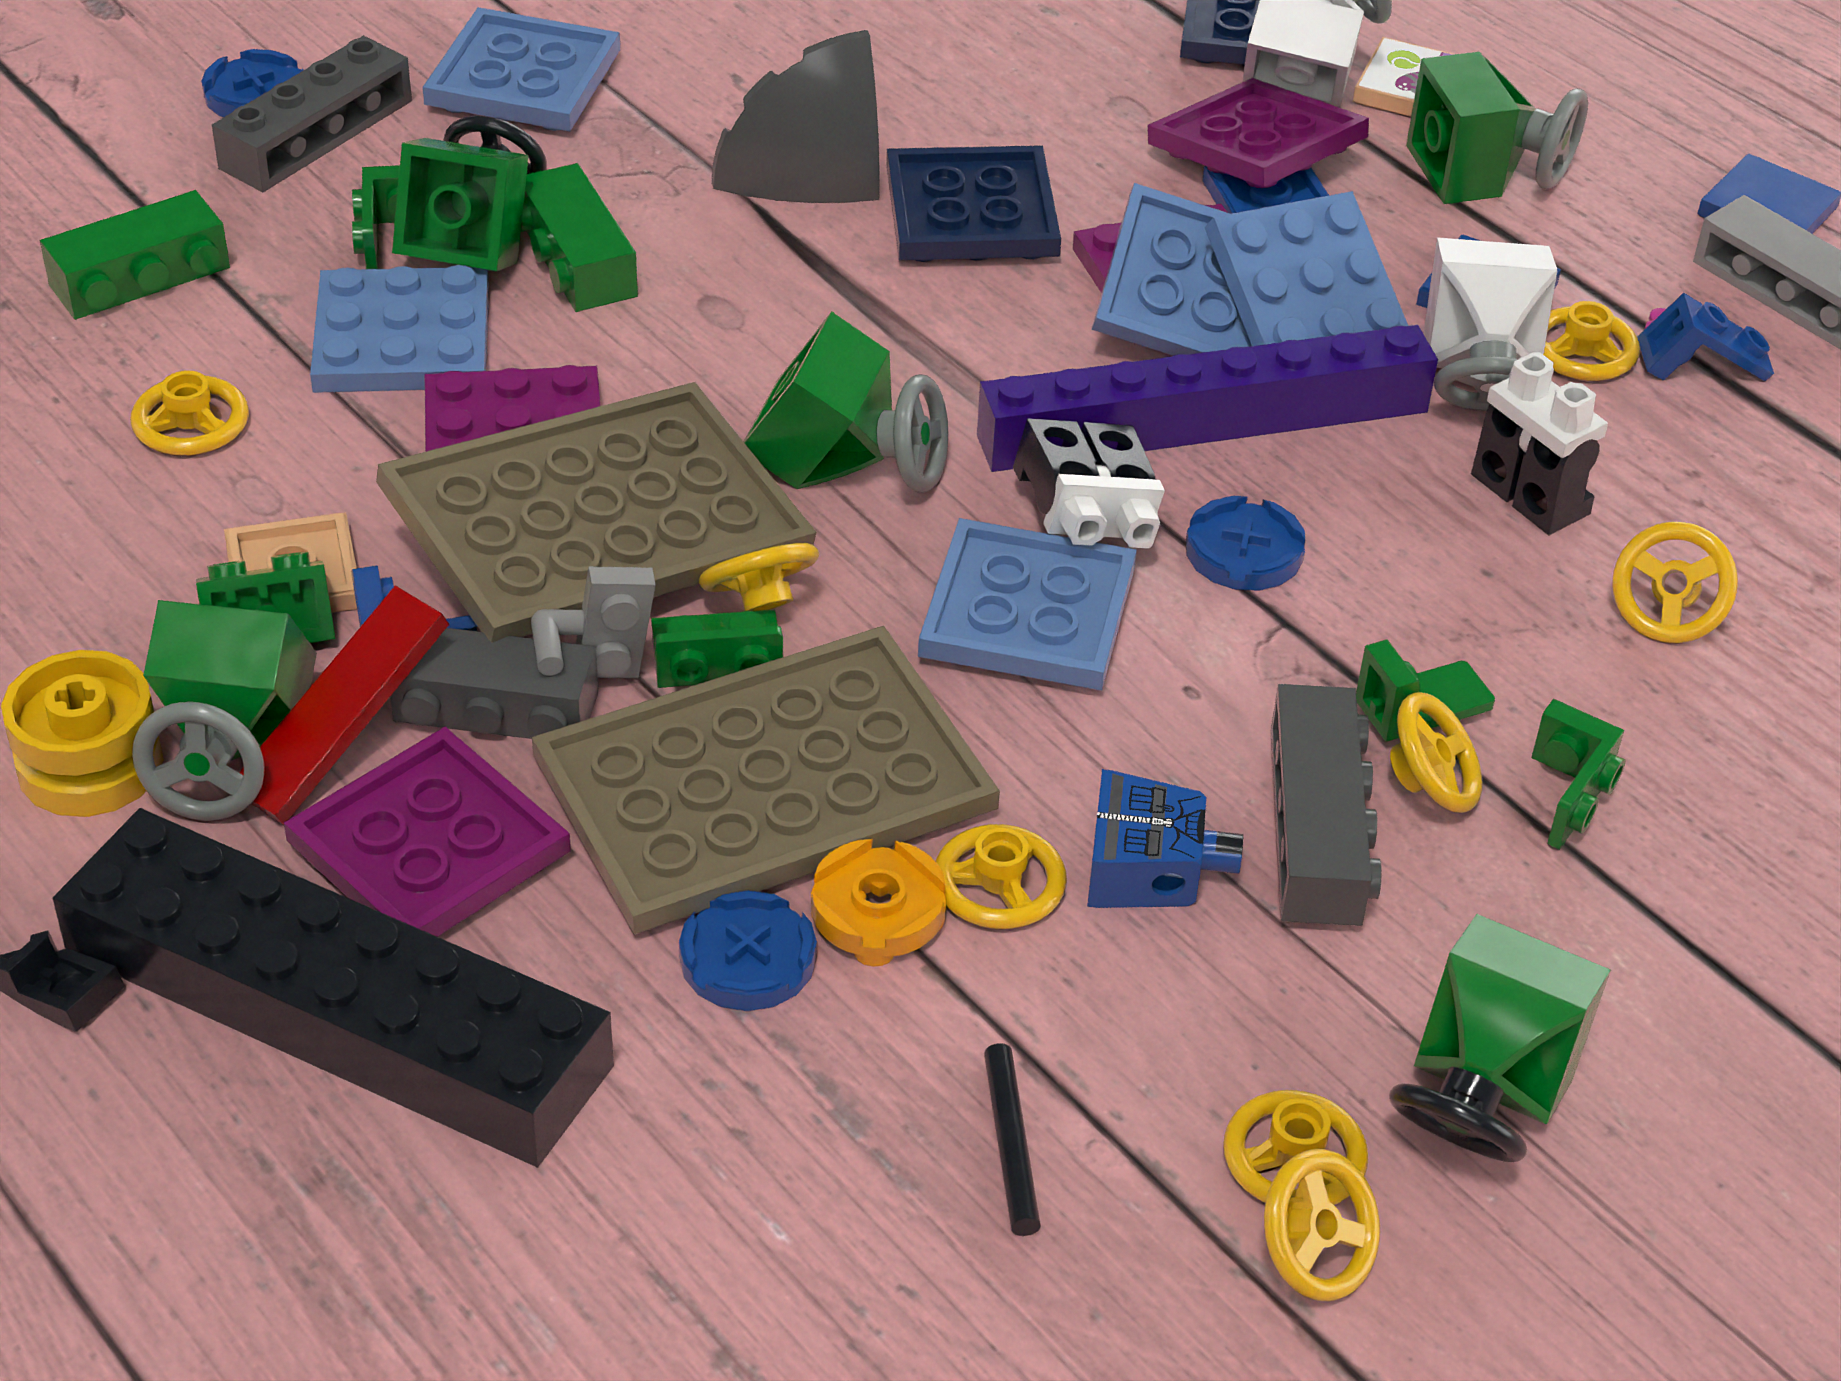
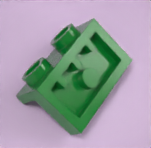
(288, 587)
(713, 645)

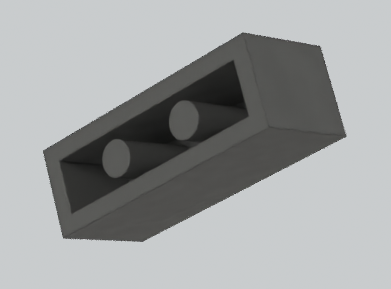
(496, 686)

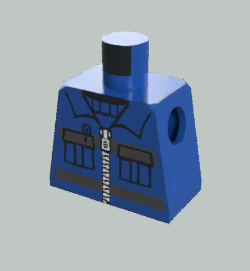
(1154, 844)

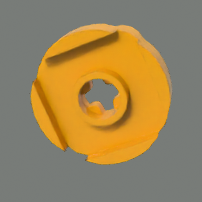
(874, 929)

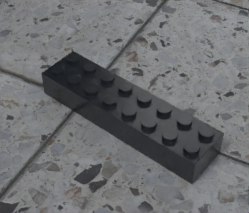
(339, 985)

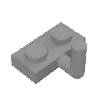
(611, 619)

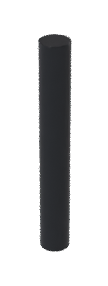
(1012, 1140)

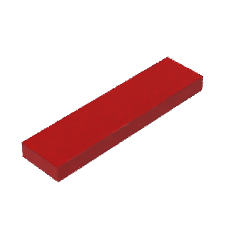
(344, 700)

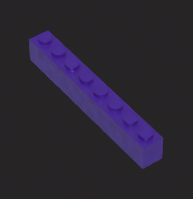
(1220, 392)

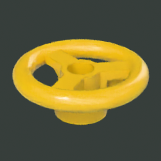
(1588, 335)
(187, 406)
(760, 575)
(1670, 629)
(1428, 758)
(998, 866)
(1298, 1124)
(1308, 1222)

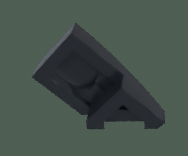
(58, 983)

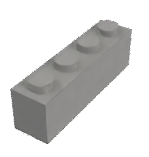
(1775, 264)

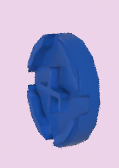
(242, 80)
(1245, 543)
(747, 951)

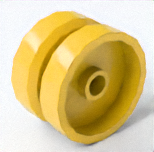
(76, 731)

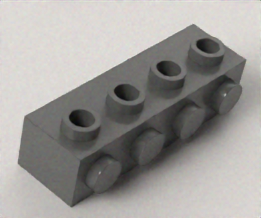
(312, 113)
(1321, 806)

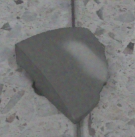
(807, 130)

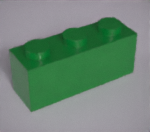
(578, 238)
(135, 254)

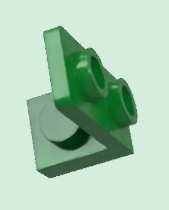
(371, 206)
(1389, 679)
(1582, 749)

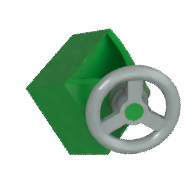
(1476, 124)
(837, 414)
(227, 686)

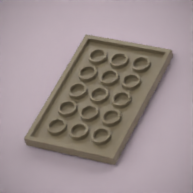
(604, 487)
(761, 776)

